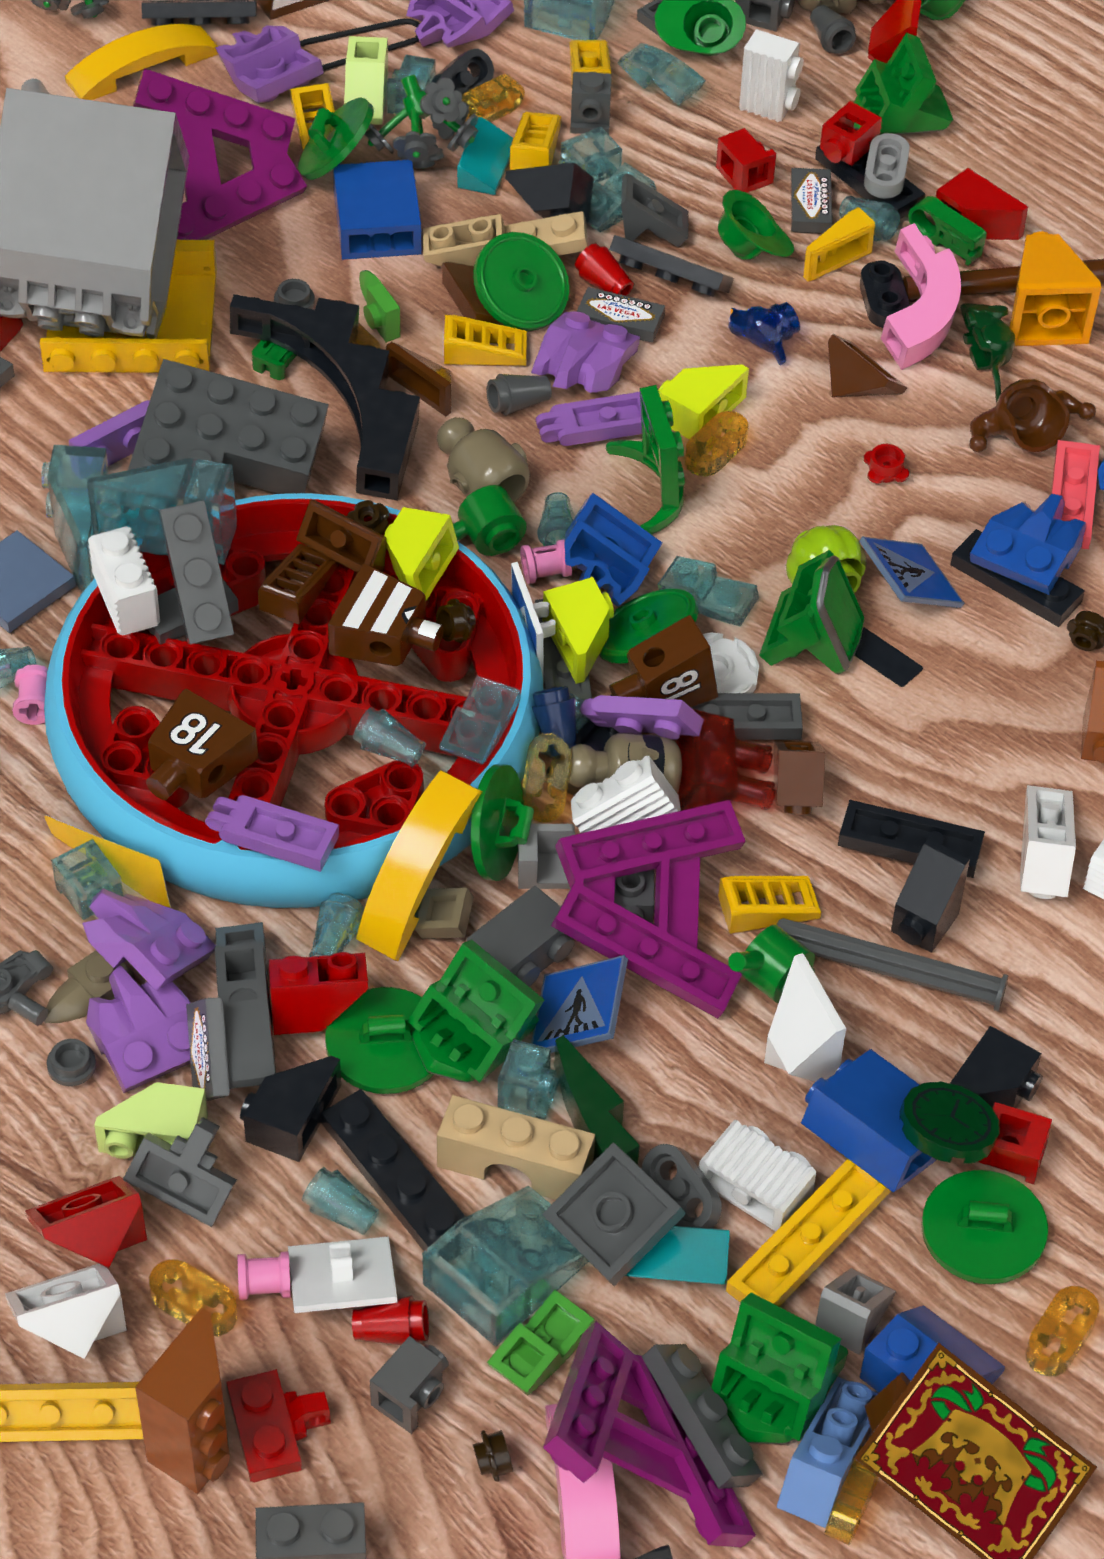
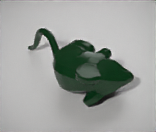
(990, 338)

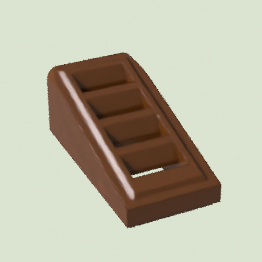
(289, 605)

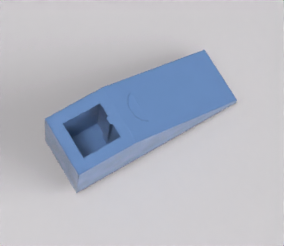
(827, 1453)

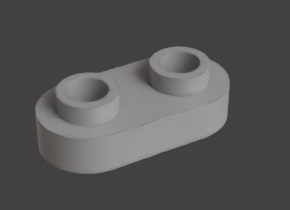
(886, 165)

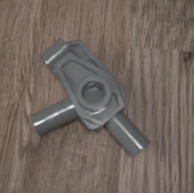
(16, 978)

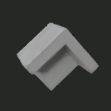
(539, 859)

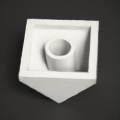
(806, 1027)
(71, 1308)

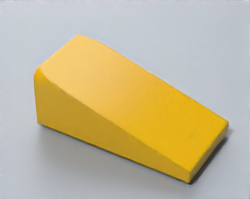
(589, 56)

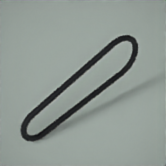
(361, 30)

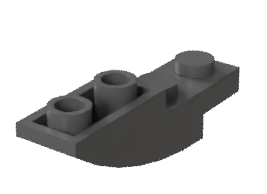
(246, 1003)

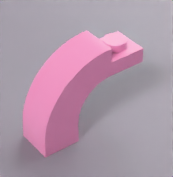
(923, 326)
(587, 1510)

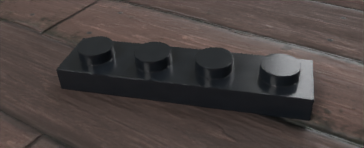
(391, 1168)

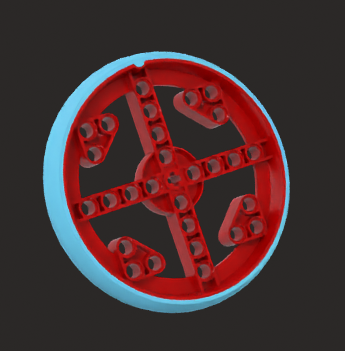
(296, 702)

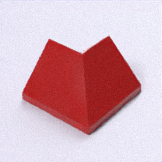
(892, 27)
(93, 1220)

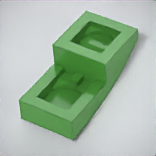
(541, 1345)

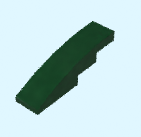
(591, 1101)

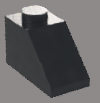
(554, 189)
(930, 896)
(1000, 1070)
(289, 1105)

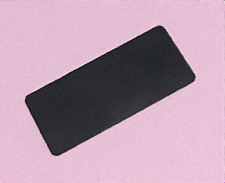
(886, 659)

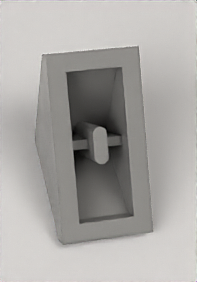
(853, 1308)

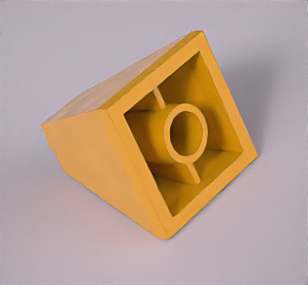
(1053, 294)

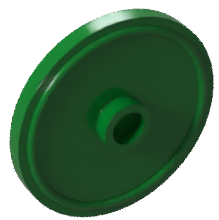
(334, 137)
(521, 281)
(644, 618)
(499, 822)
(378, 1042)
(984, 1227)

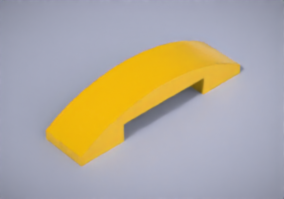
(98, 72)
(413, 863)

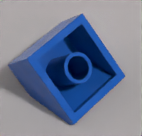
(909, 1342)

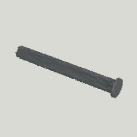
(899, 964)

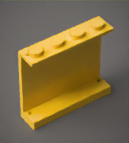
(182, 337)

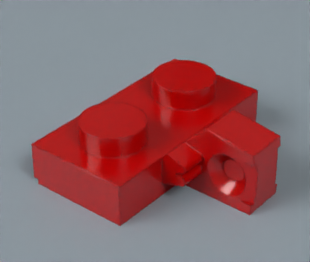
(273, 1422)

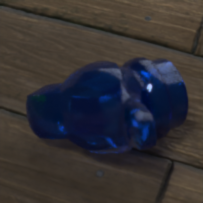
(766, 327)

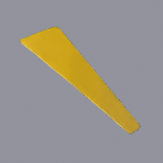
(136, 869)

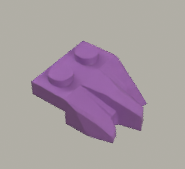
(457, 20)
(268, 63)
(584, 352)
(147, 935)
(140, 1029)

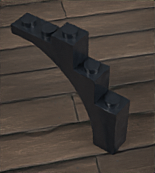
(358, 373)

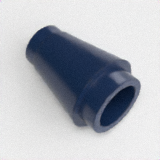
(556, 714)

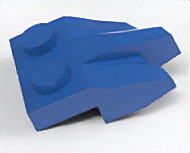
(1030, 543)
(609, 548)

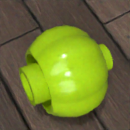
(838, 541)

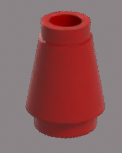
(602, 270)
(392, 1322)

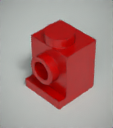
(844, 142)
(745, 161)
(1020, 1142)

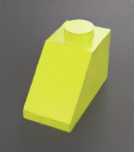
(703, 393)
(421, 547)
(581, 623)

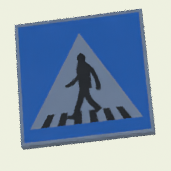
(911, 572)
(581, 1003)

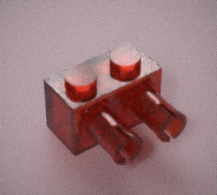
(712, 764)

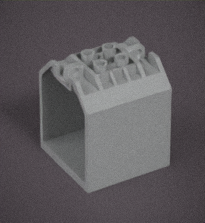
(88, 212)

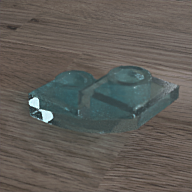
(653, 65)
(606, 198)
(715, 596)
(481, 720)

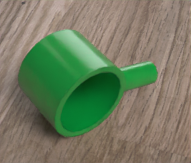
(490, 521)
(769, 960)

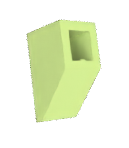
(367, 72)
(158, 1109)

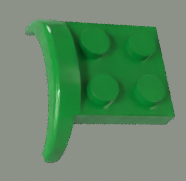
(659, 452)

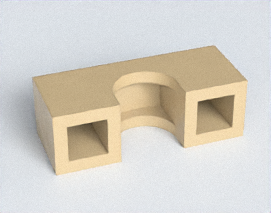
(485, 1135)

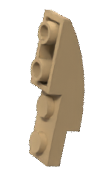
(463, 240)

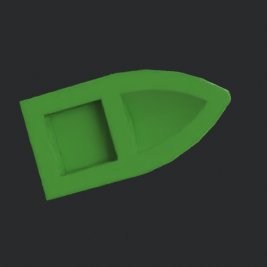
(381, 308)

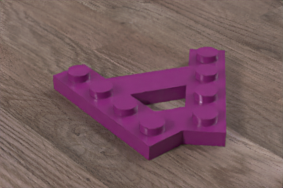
(204, 114)
(668, 948)
(591, 1428)

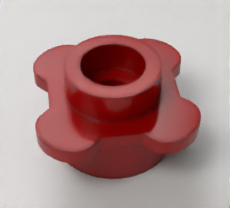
(886, 464)

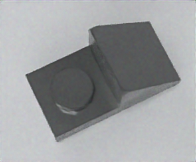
(649, 209)

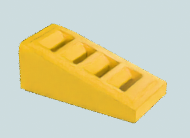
(308, 98)
(534, 140)
(840, 244)
(469, 342)
(754, 915)

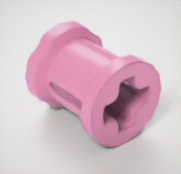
(544, 561)
(31, 697)
(263, 1275)

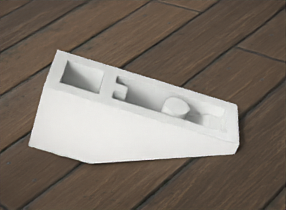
(1047, 842)

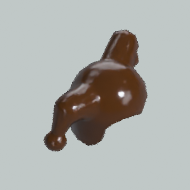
(1028, 416)

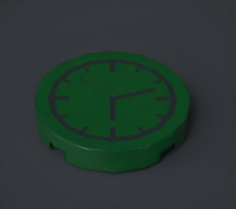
(949, 1122)

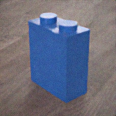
(377, 209)
(860, 1118)

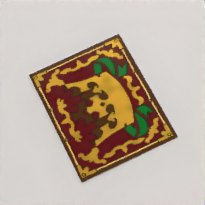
(975, 1460)

